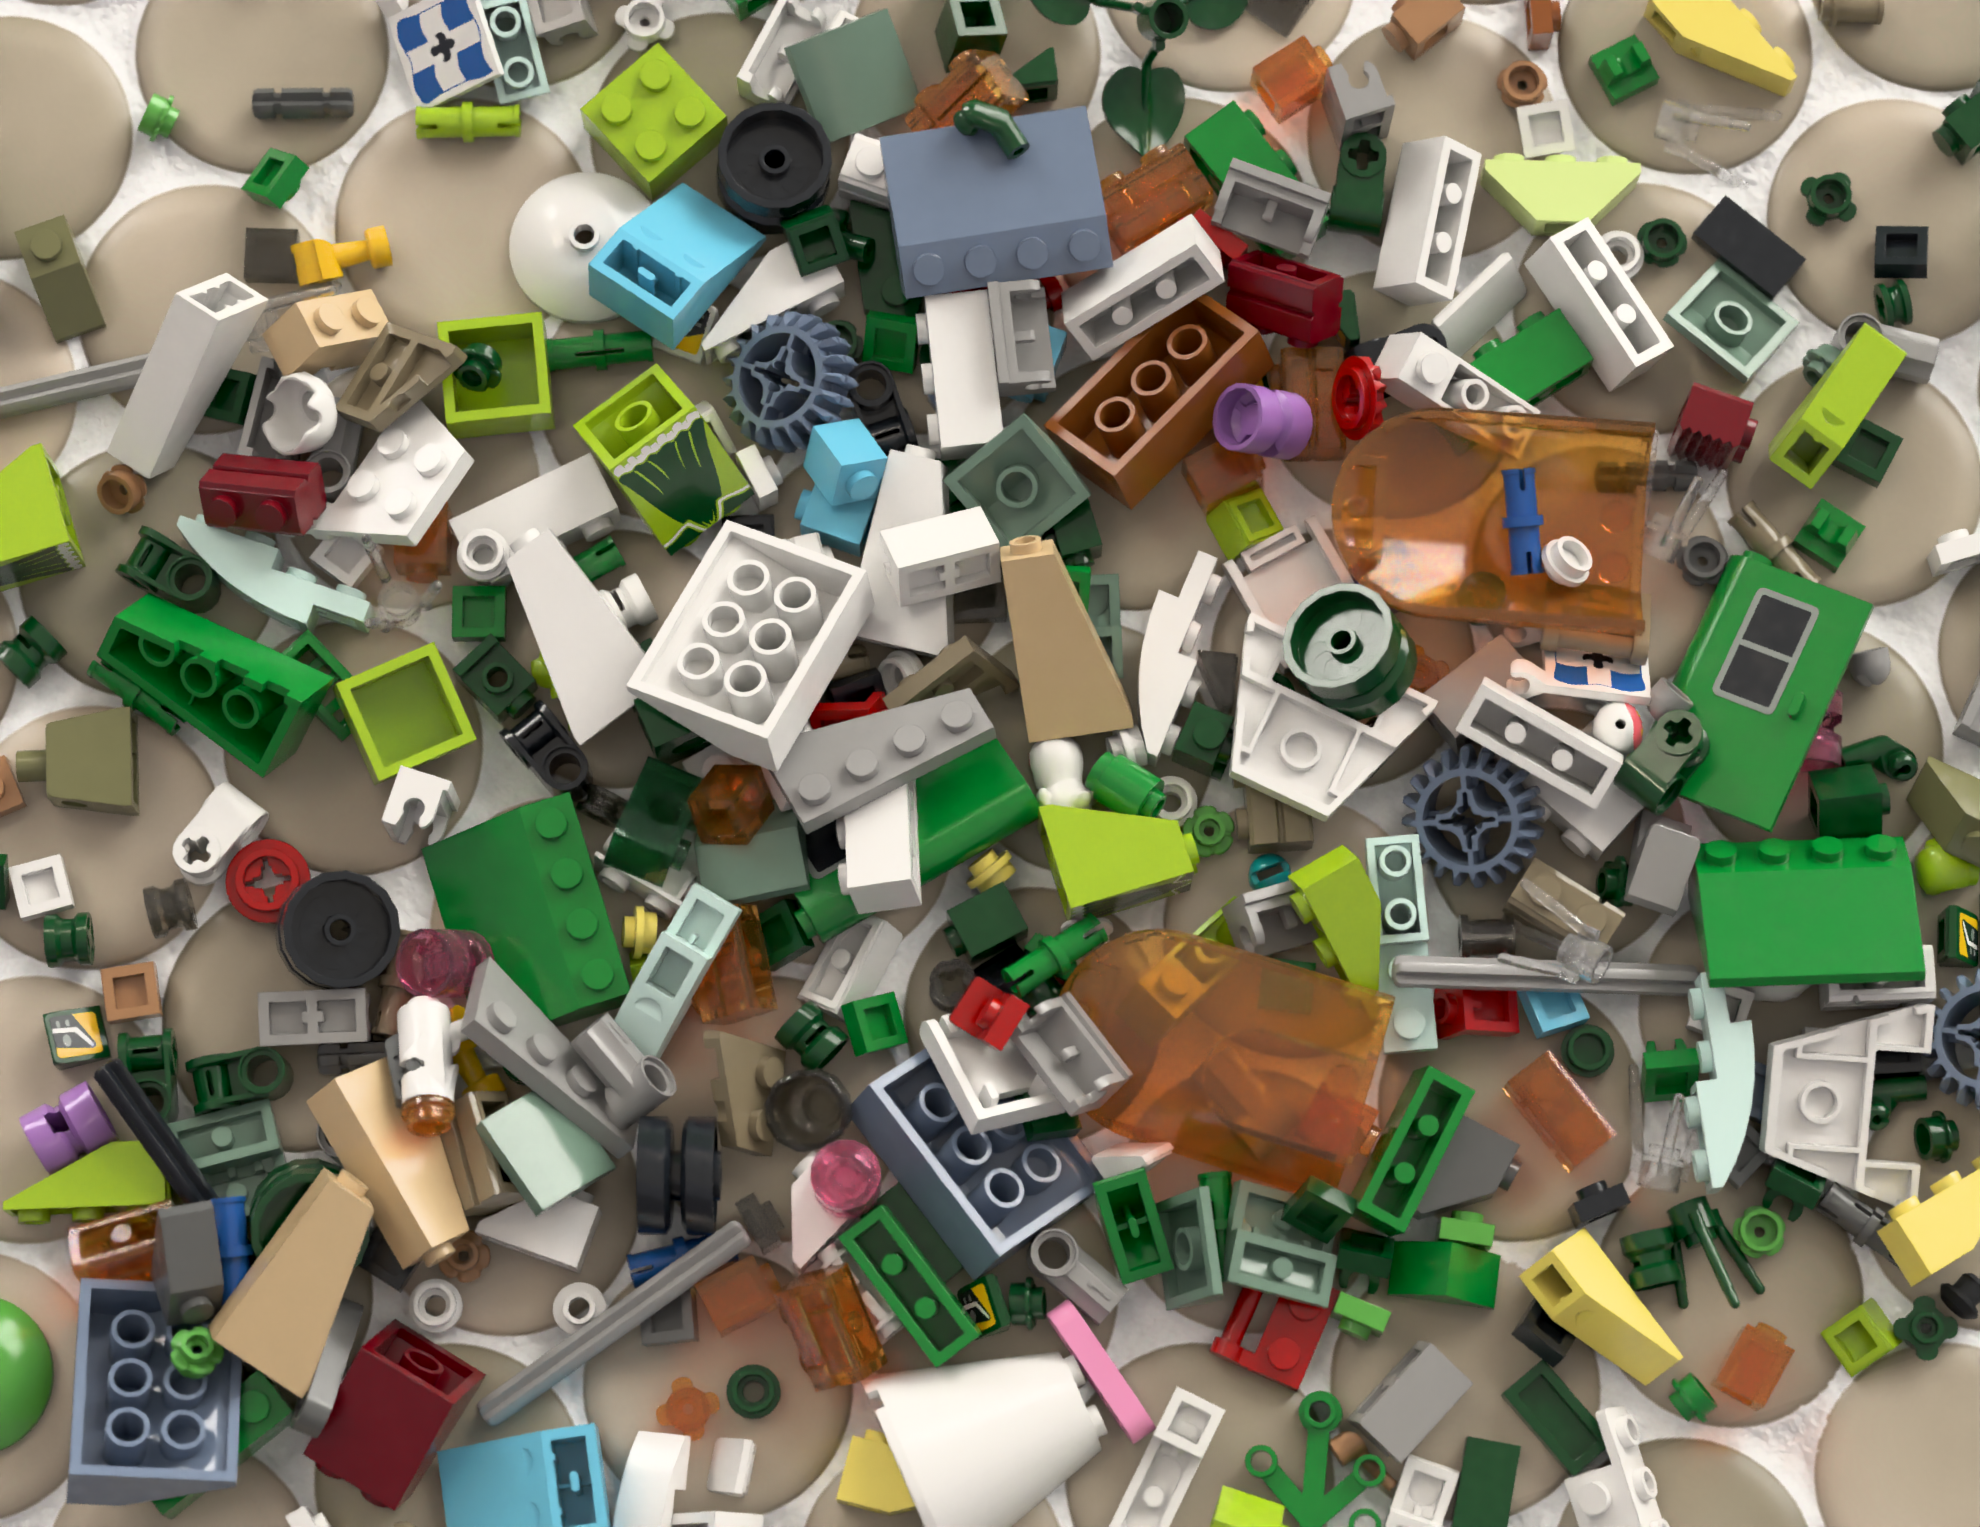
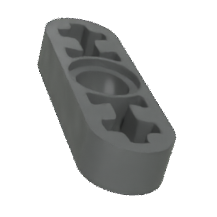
(315, 1407)

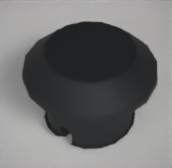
(1962, 1296)

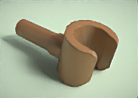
(1350, 1446)

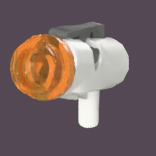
(423, 1065)

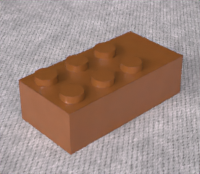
(1157, 398)

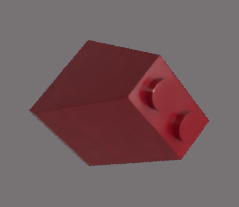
(393, 1414)

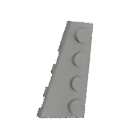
(869, 756)
(537, 1053)

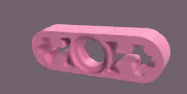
(1100, 1371)

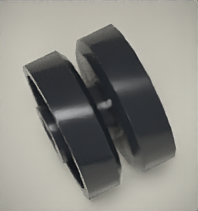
(773, 165)
(305, 935)
(678, 1175)

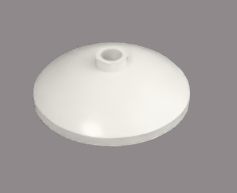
(544, 248)

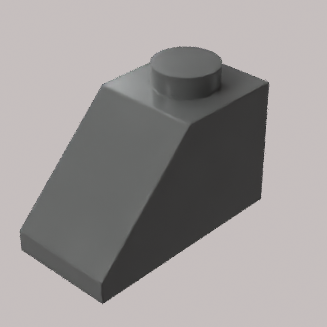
(1470, 1170)
(187, 1263)

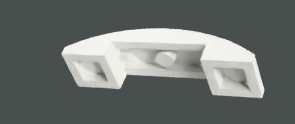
(1169, 1462)

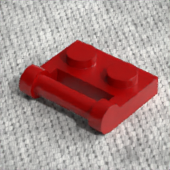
(1286, 1341)

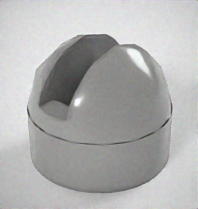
(1870, 666)
(1667, 697)

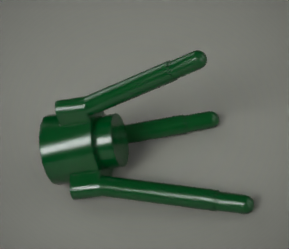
(1698, 1227)

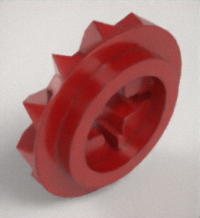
(1358, 397)
(248, 867)

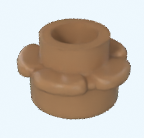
(1522, 72)
(113, 494)
(470, 1269)

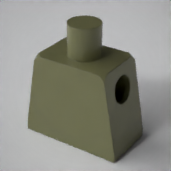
(88, 762)

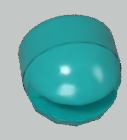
(1266, 862)

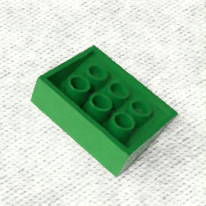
(537, 904)
(1806, 912)

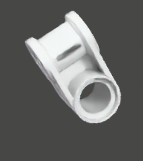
(222, 829)

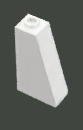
(184, 372)
(908, 494)
(577, 633)

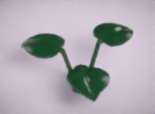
(1147, 103)

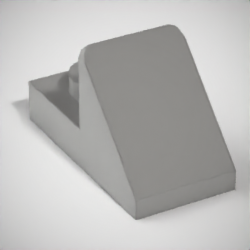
(1660, 862)

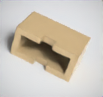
(326, 332)

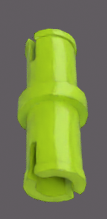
(468, 121)

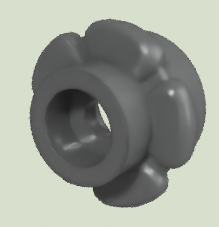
(1702, 547)

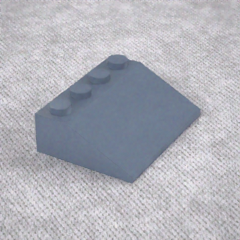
(979, 218)
(977, 1190)
(136, 1419)

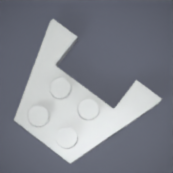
(398, 483)
(1303, 747)
(1823, 1097)

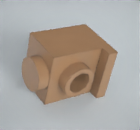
(1421, 24)

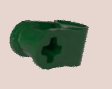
(1359, 193)
(164, 566)
(1661, 768)
(154, 1067)
(228, 1079)

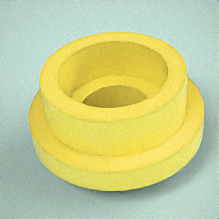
(990, 870)
(639, 932)

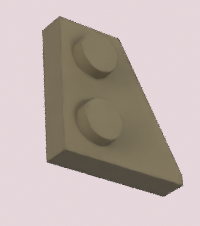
(396, 376)
(954, 669)
(745, 1081)

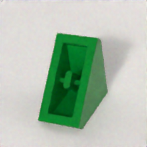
(1132, 1226)
(1444, 1273)

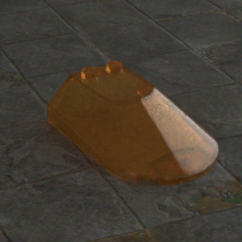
(1427, 504)
(1233, 1053)

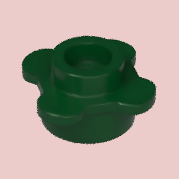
(1834, 185)
(1612, 882)
(1910, 1328)

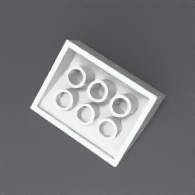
(754, 643)

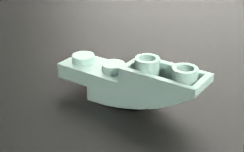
(517, 50)
(253, 572)
(1397, 877)
(675, 970)
(1723, 1104)

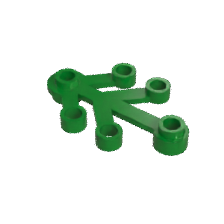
(1312, 1506)

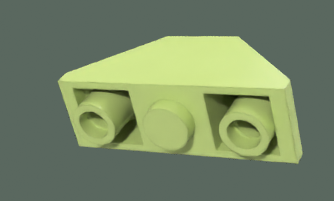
(1559, 190)

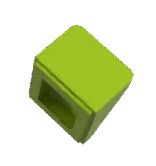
(1243, 522)
(1861, 1337)

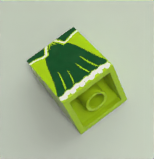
(664, 459)
(35, 522)
(1114, 859)

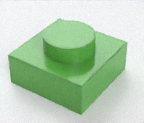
(1465, 1229)
(1359, 1317)

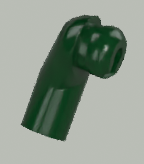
(1889, 1092)

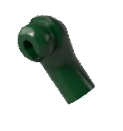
(995, 120)
(858, 247)
(1884, 755)

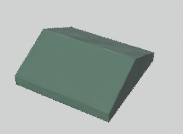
(1731, 321)
(1019, 482)
(764, 869)
(1193, 1250)

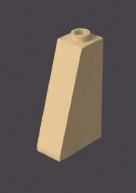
(1058, 653)
(405, 1173)
(295, 1286)

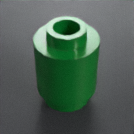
(1126, 786)

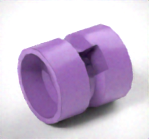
(1262, 421)
(50, 1133)

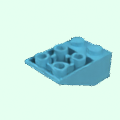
(671, 263)
(527, 1481)

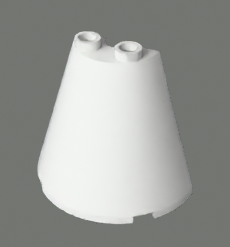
(985, 1435)

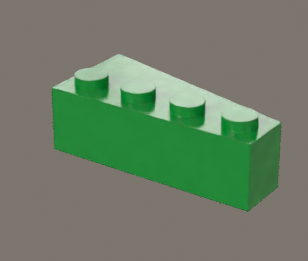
(217, 680)

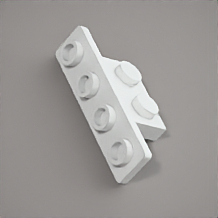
(1622, 1491)

